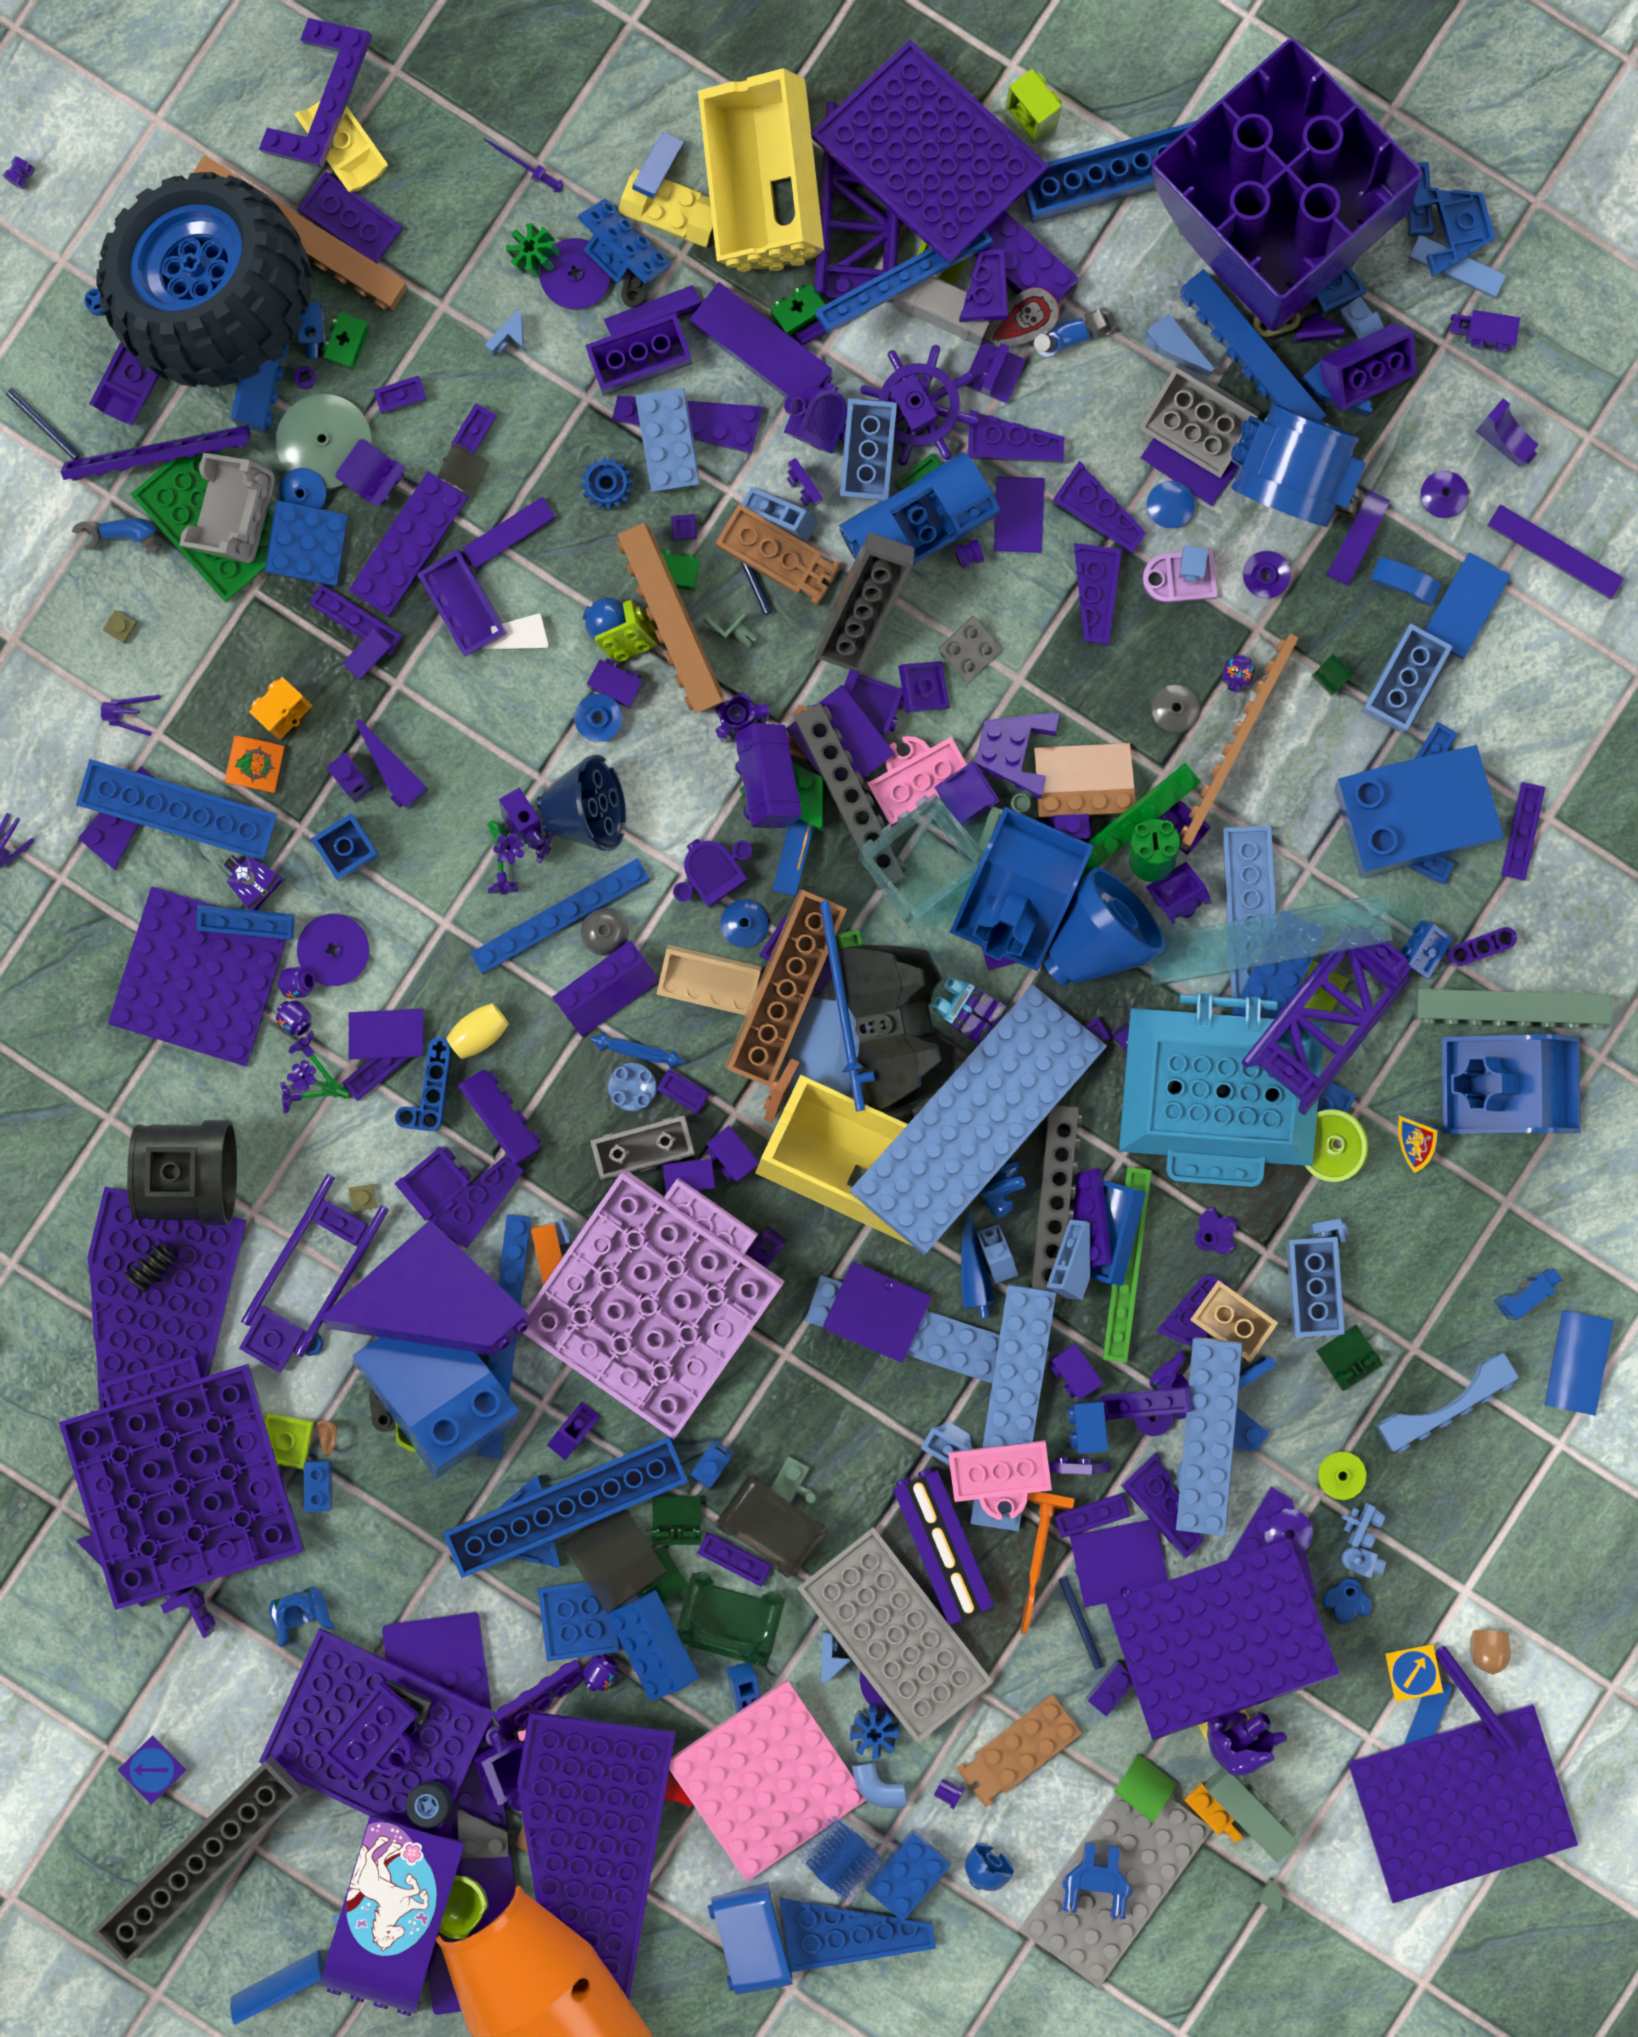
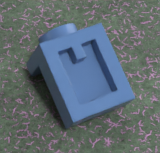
(1325, 1229)

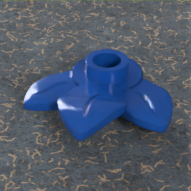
(1346, 1604)

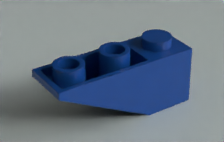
(1314, 384)

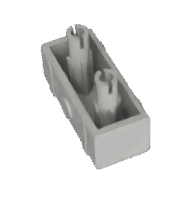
(941, 306)
(643, 1147)

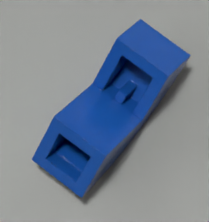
(1407, 580)

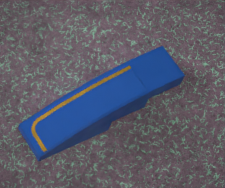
(792, 858)

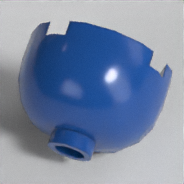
(986, 1869)

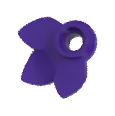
(1219, 1231)

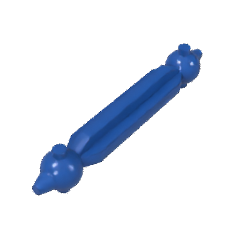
(637, 1050)

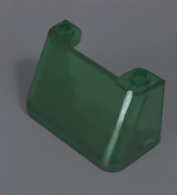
(729, 1621)

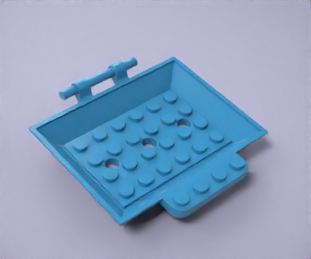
(1199, 1131)

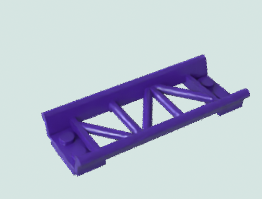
(841, 278)
(1378, 960)

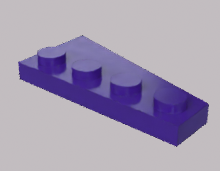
(1097, 582)
(1091, 1207)
(539, 1698)

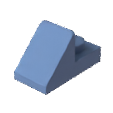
(1361, 318)
(512, 331)
(831, 1663)

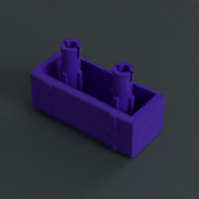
(767, 776)

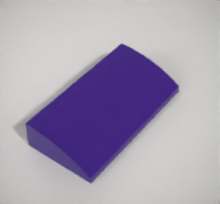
(462, 602)

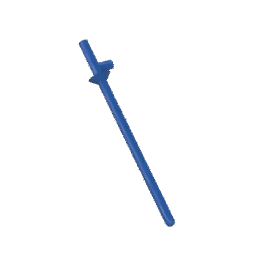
(853, 1066)

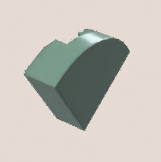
(1271, 1896)

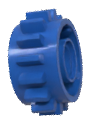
(611, 496)

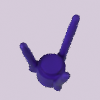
(114, 711)
(4, 857)

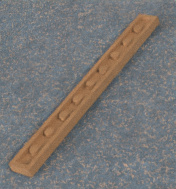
(1232, 749)

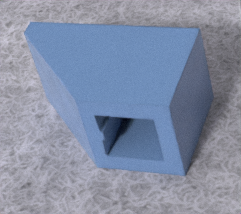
(997, 1253)

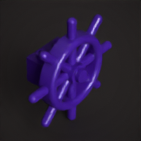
(919, 406)

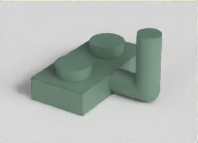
(790, 1479)

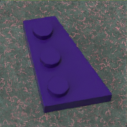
(987, 292)
(1178, 1323)

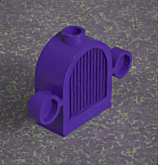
(817, 417)
(712, 871)
(500, 1767)

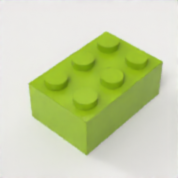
(1033, 105)

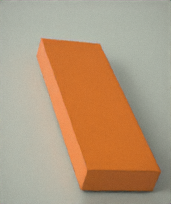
(547, 1249)

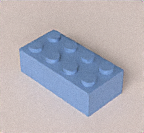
(668, 439)
(868, 448)
(1406, 678)
(1315, 1287)

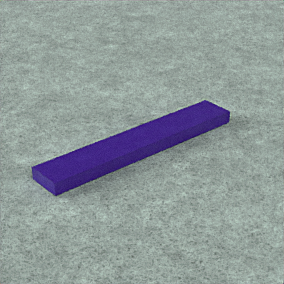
(1555, 552)

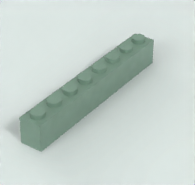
(1512, 1007)

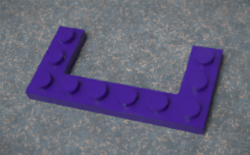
(352, 48)

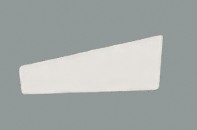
(521, 633)

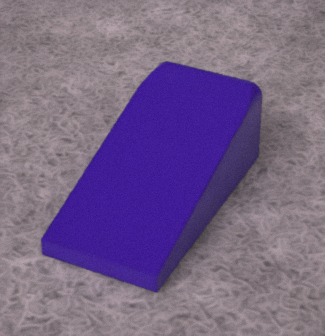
(766, 1246)

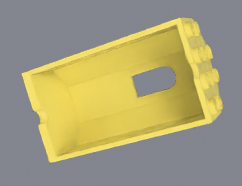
(752, 138)
(821, 1144)

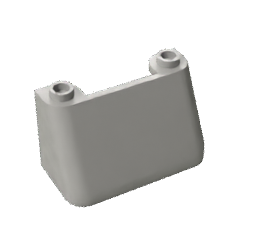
(231, 508)

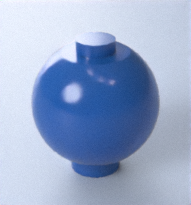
(603, 616)

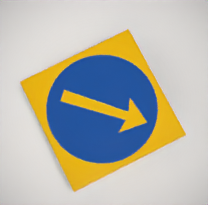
(1414, 1672)

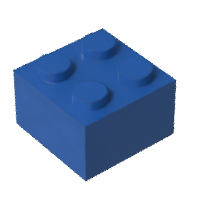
(345, 847)
(1088, 1426)

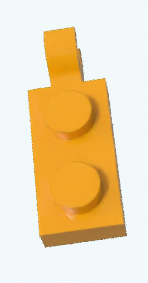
(1212, 1812)

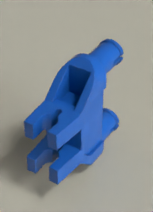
(1097, 1878)

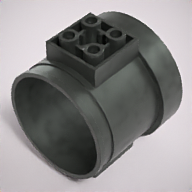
(183, 1172)

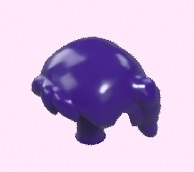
(1242, 1743)

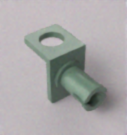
(735, 628)

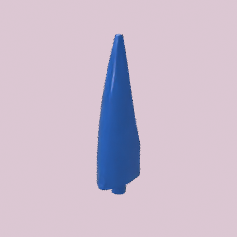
(975, 1281)

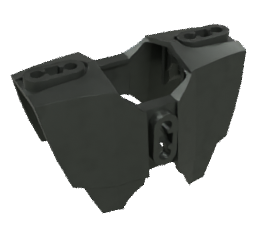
(896, 988)

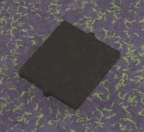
(463, 469)

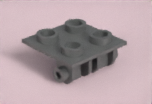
(969, 649)

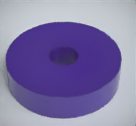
(1153, 1428)

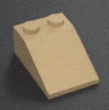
(1233, 1318)

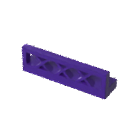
(679, 302)

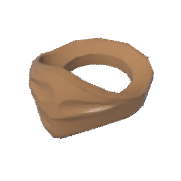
(325, 1429)

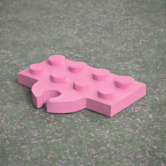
(914, 775)
(1000, 1475)

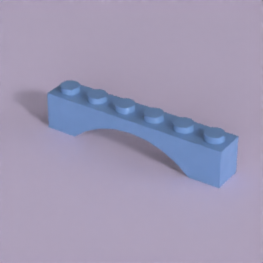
(1490, 1376)

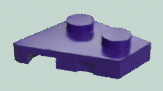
(1083, 1466)

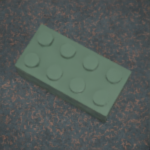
(1254, 1817)

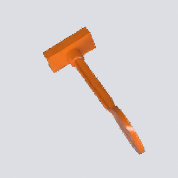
(1047, 1504)

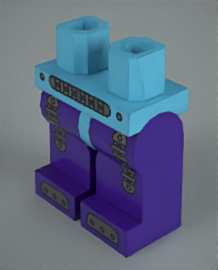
(959, 1007)

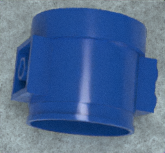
(1296, 464)

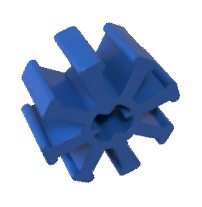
(884, 1730)

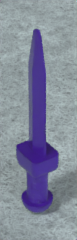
(538, 173)

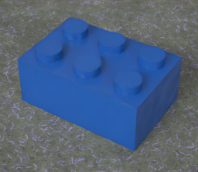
(907, 1875)

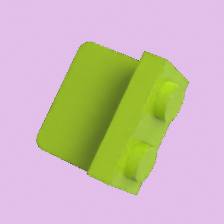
(631, 637)

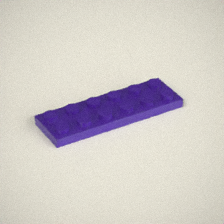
(408, 544)

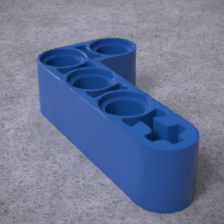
(430, 1084)

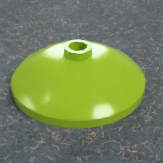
(1329, 1160)

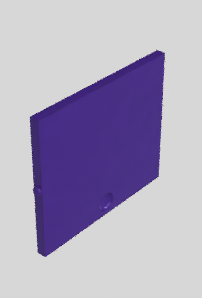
(1183, 470)
(858, 734)
(877, 1312)
(1117, 1561)

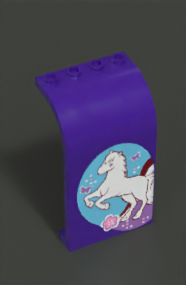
(391, 1915)

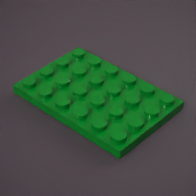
(175, 501)

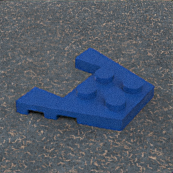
(1463, 222)

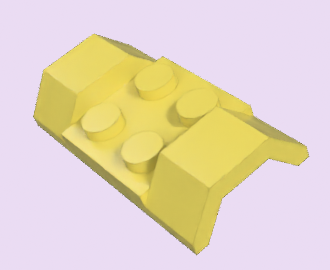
(351, 152)
(672, 210)

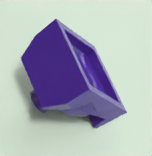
(1179, 893)

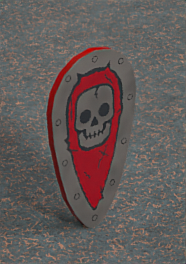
(1029, 315)

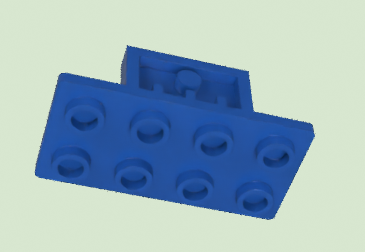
(619, 245)

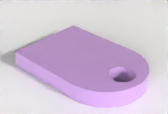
(1175, 589)

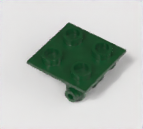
(1349, 1357)
(676, 1520)
(671, 1582)

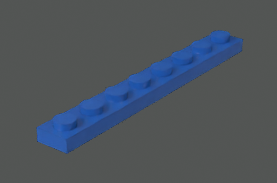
(891, 285)
(559, 916)

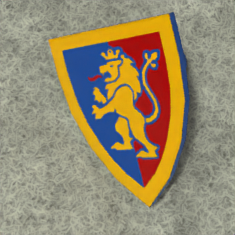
(1417, 1142)

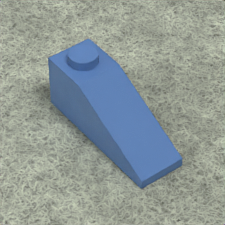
(1174, 344)
(781, 513)
(1072, 1263)

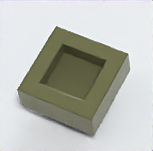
(119, 626)
(362, 1197)

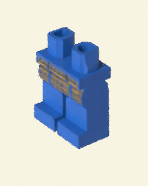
(1528, 1294)

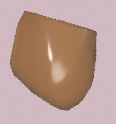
(1490, 1650)

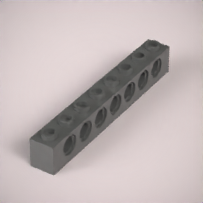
(806, 721)
(1048, 1189)

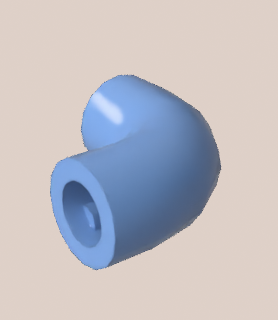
(874, 1789)

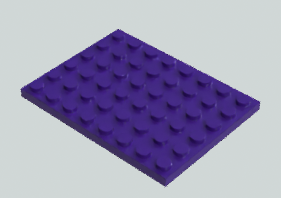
(929, 151)
(1222, 1639)
(329, 1692)
(1461, 1804)

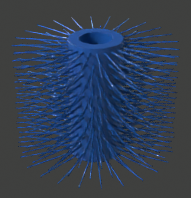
(836, 1865)

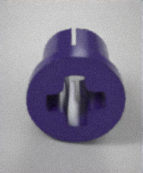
(949, 1793)

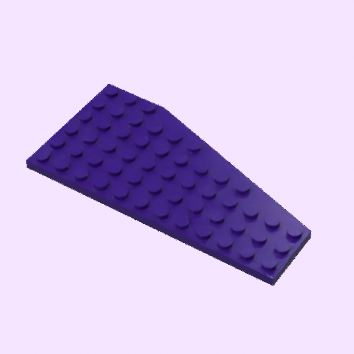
(179, 1312)
(593, 1826)

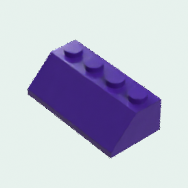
(639, 354)
(1369, 365)
(606, 988)
(500, 1117)

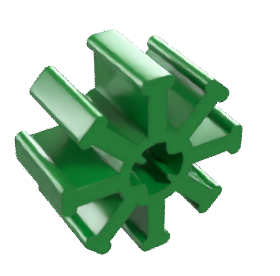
(522, 254)

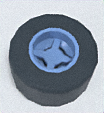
(421, 1808)

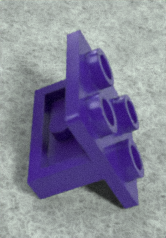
(995, 371)

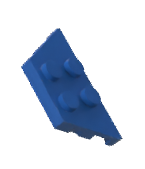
(546, 1552)

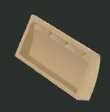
(708, 980)

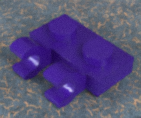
(798, 475)

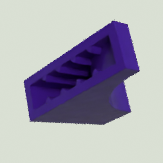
(1507, 436)

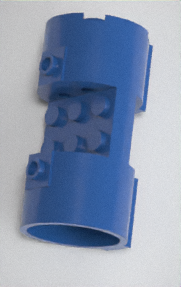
(929, 512)

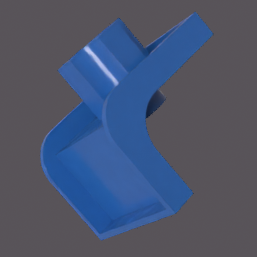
(1021, 889)
(1511, 1084)

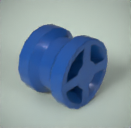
(92, 300)

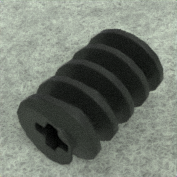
(152, 1266)

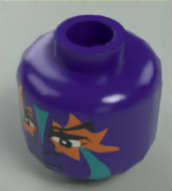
(1238, 673)
(296, 982)
(293, 1017)
(600, 1672)

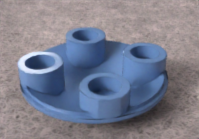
(632, 1086)

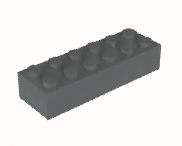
(864, 602)

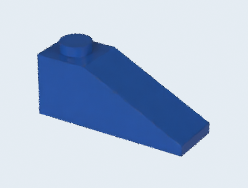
(743, 1685)

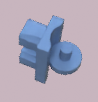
(1367, 1516)
(1362, 1561)

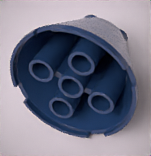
(585, 805)

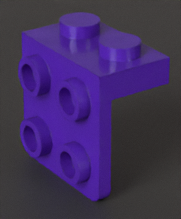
(369, 472)
(194, 1601)

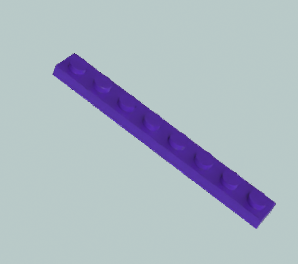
(148, 454)

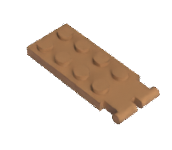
(777, 554)
(1020, 1749)

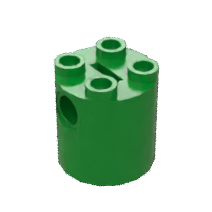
(1154, 850)

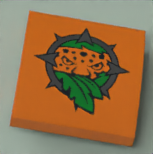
(254, 764)

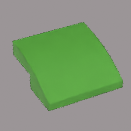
(1145, 1787)

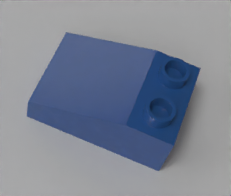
(1418, 810)
(438, 1398)

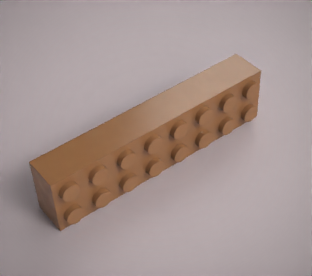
(671, 618)
(783, 991)

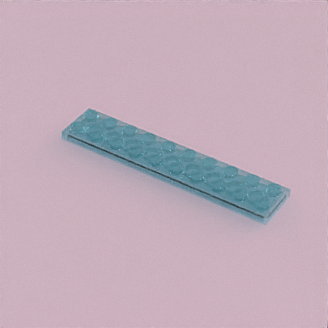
(1273, 939)

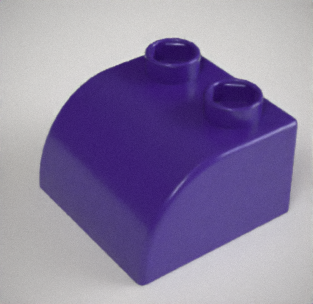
(1284, 184)

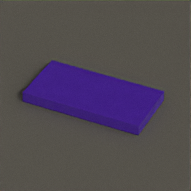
(350, 218)

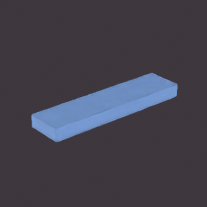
(1465, 271)

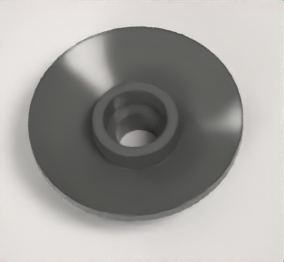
(1167, 718)

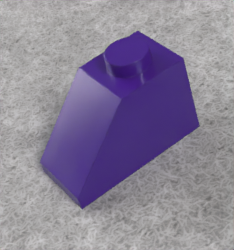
(573, 1430)

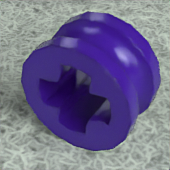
(304, 370)

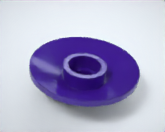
(1435, 502)
(1275, 566)
(1290, 1520)

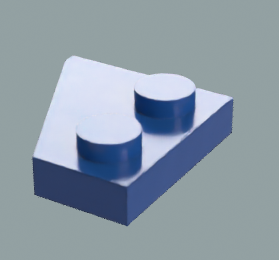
(1248, 1433)

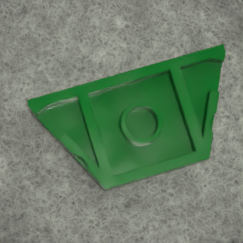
(810, 789)

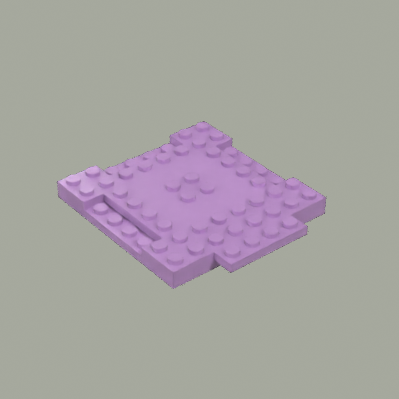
(653, 1298)

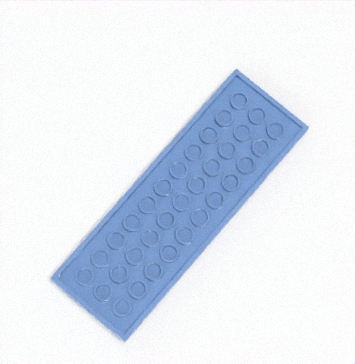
(977, 1120)

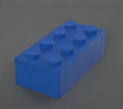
(653, 1645)

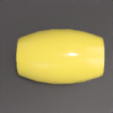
(477, 1031)

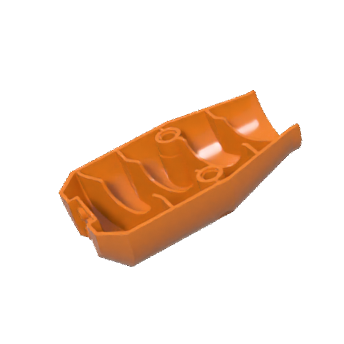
(536, 1980)

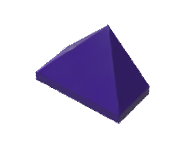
(1318, 329)

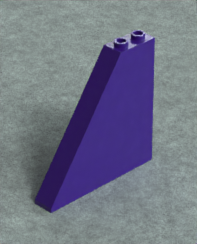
(431, 1297)

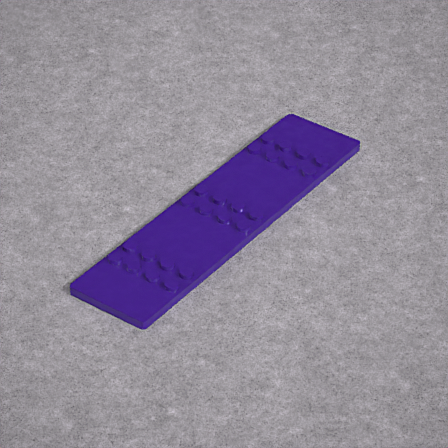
(453, 1656)

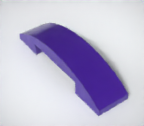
(1358, 537)

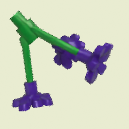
(507, 847)
(304, 1077)

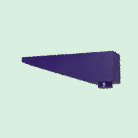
(397, 777)

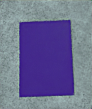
(1021, 514)
(386, 1034)

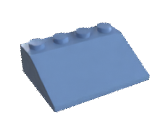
(821, 1047)

